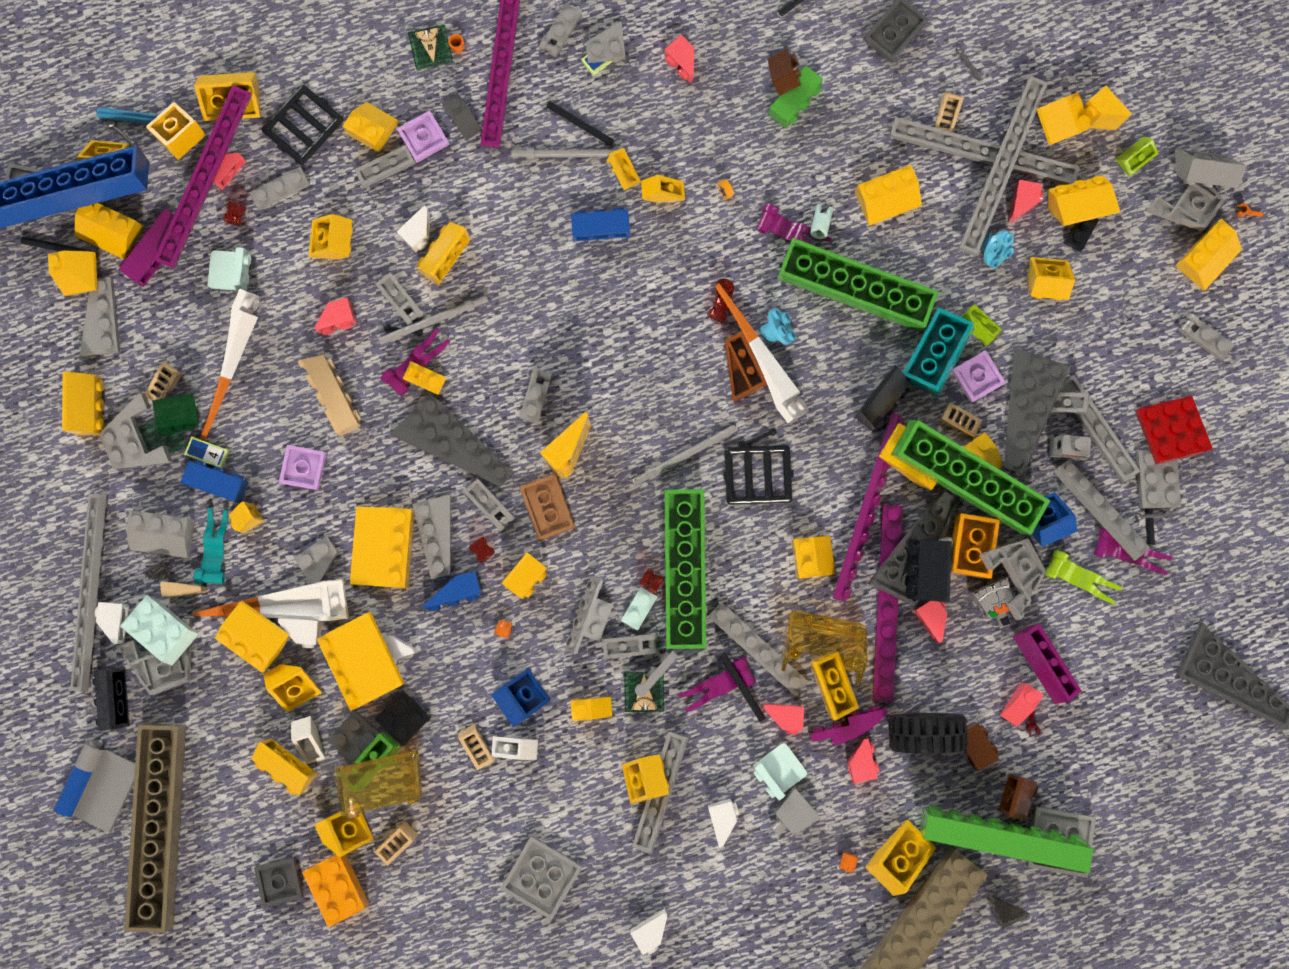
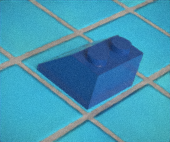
(1055, 522)
(520, 697)

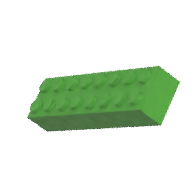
(857, 285)
(970, 477)
(685, 569)
(1006, 839)

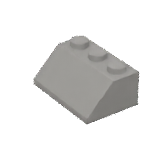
(1209, 169)
(159, 533)

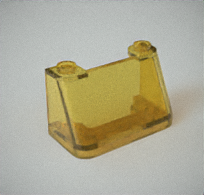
(378, 783)

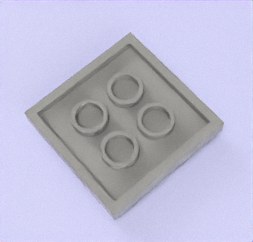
(1068, 824)
(541, 877)

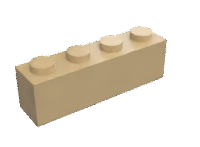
(331, 393)

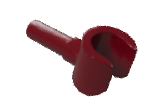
(1032, 724)

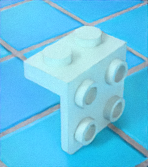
(229, 269)
(779, 770)

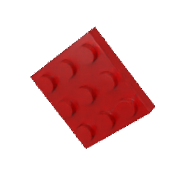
(1173, 430)

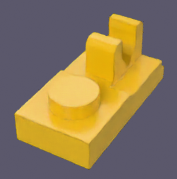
(624, 169)
(424, 378)

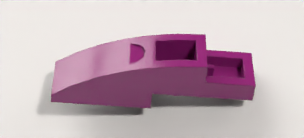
(857, 724)

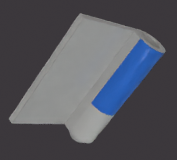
(97, 786)

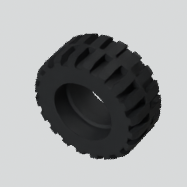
(928, 733)

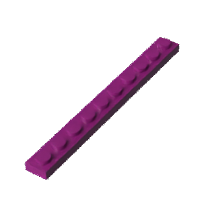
(500, 73)
(203, 177)
(865, 518)
(886, 611)

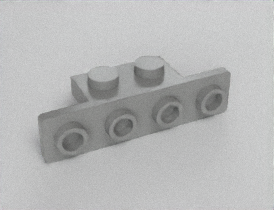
(590, 618)

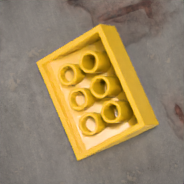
(566, 448)
(382, 547)
(360, 661)

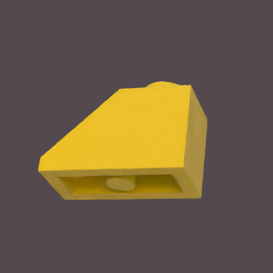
(662, 189)
(245, 517)
(591, 708)

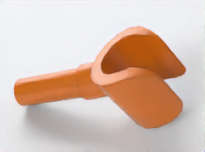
(1247, 211)

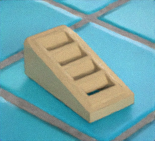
(952, 98)
(172, 381)
(951, 423)
(172, 589)
(473, 729)
(405, 834)

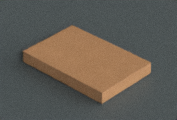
(547, 507)

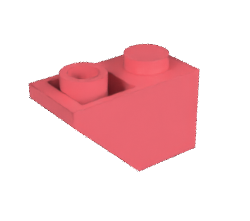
(681, 56)
(335, 316)
(861, 762)

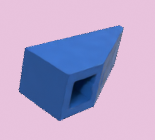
(460, 587)

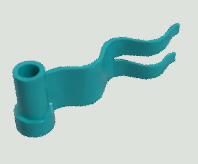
(213, 552)

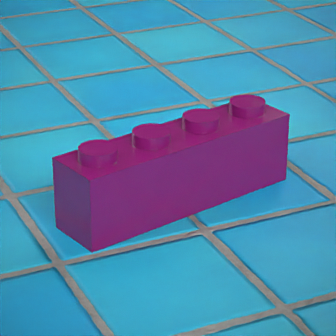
(140, 262)
(1047, 664)

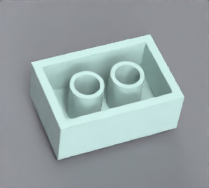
(159, 630)

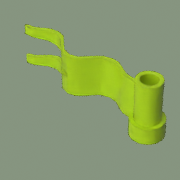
(1078, 576)

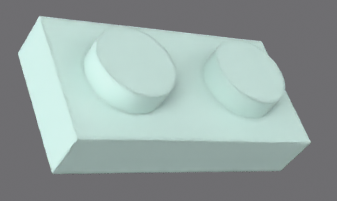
(639, 608)

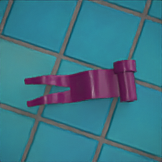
(783, 227)
(395, 377)
(1109, 546)
(720, 684)

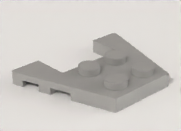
(1193, 208)
(124, 440)
(1023, 568)
(153, 673)

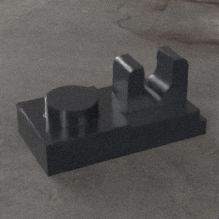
(1080, 234)

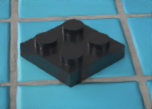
(403, 718)

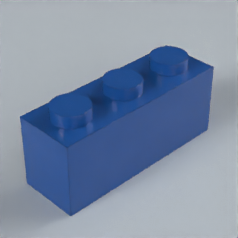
(600, 224)
(214, 481)

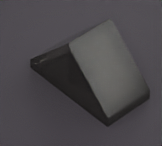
(1005, 912)

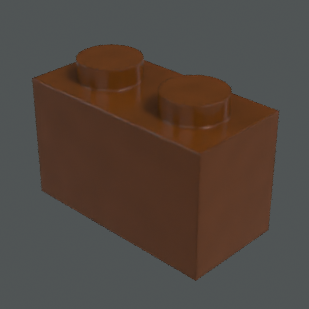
(784, 71)
(980, 750)

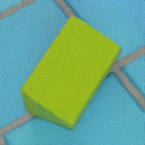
(1137, 155)
(984, 328)

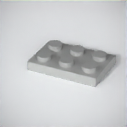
(1157, 483)

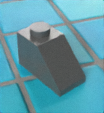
(461, 116)

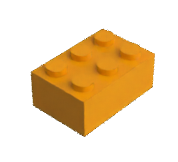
(971, 538)
(335, 889)

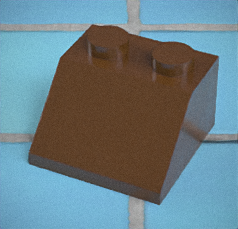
(1018, 797)

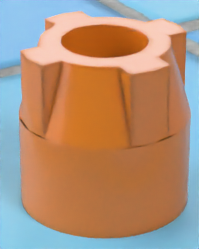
(456, 39)
(503, 629)
(848, 862)

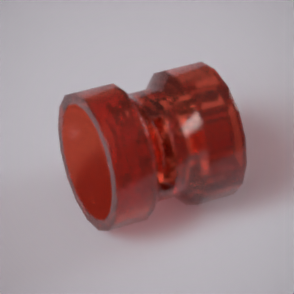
(234, 213)
(727, 285)
(719, 310)
(481, 549)
(655, 583)

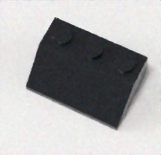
(883, 399)
(929, 570)
(111, 698)

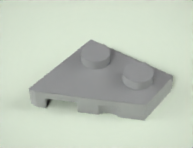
(607, 45)
(317, 559)

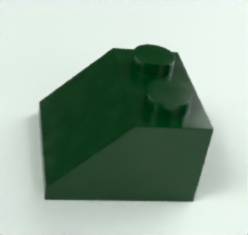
(175, 414)

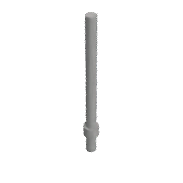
(531, 153)
(468, 305)
(651, 473)

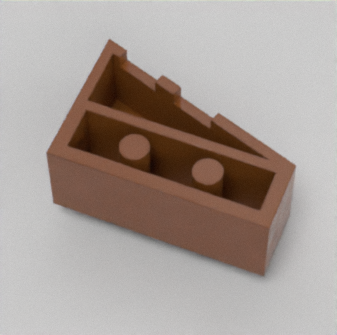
(743, 367)

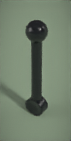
(387, 327)
(772, 432)

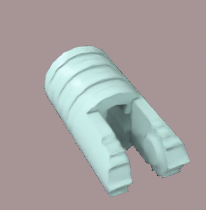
(821, 222)

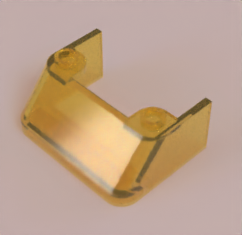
(825, 636)

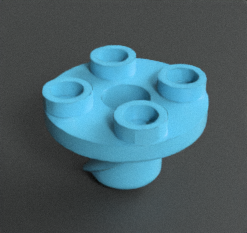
(997, 247)
(778, 327)

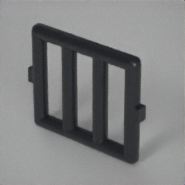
(313, 145)
(766, 451)

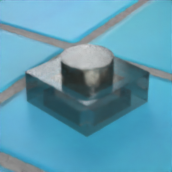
(159, 571)

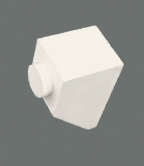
(416, 230)
(110, 618)
(302, 631)
(398, 647)
(307, 740)
(514, 748)
(723, 819)
(650, 932)

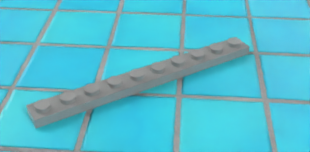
(981, 151)
(1002, 166)
(88, 593)

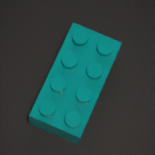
(938, 351)

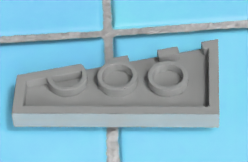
(101, 324)
(435, 532)

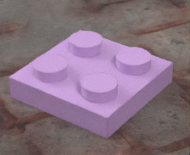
(423, 136)
(978, 376)
(302, 467)

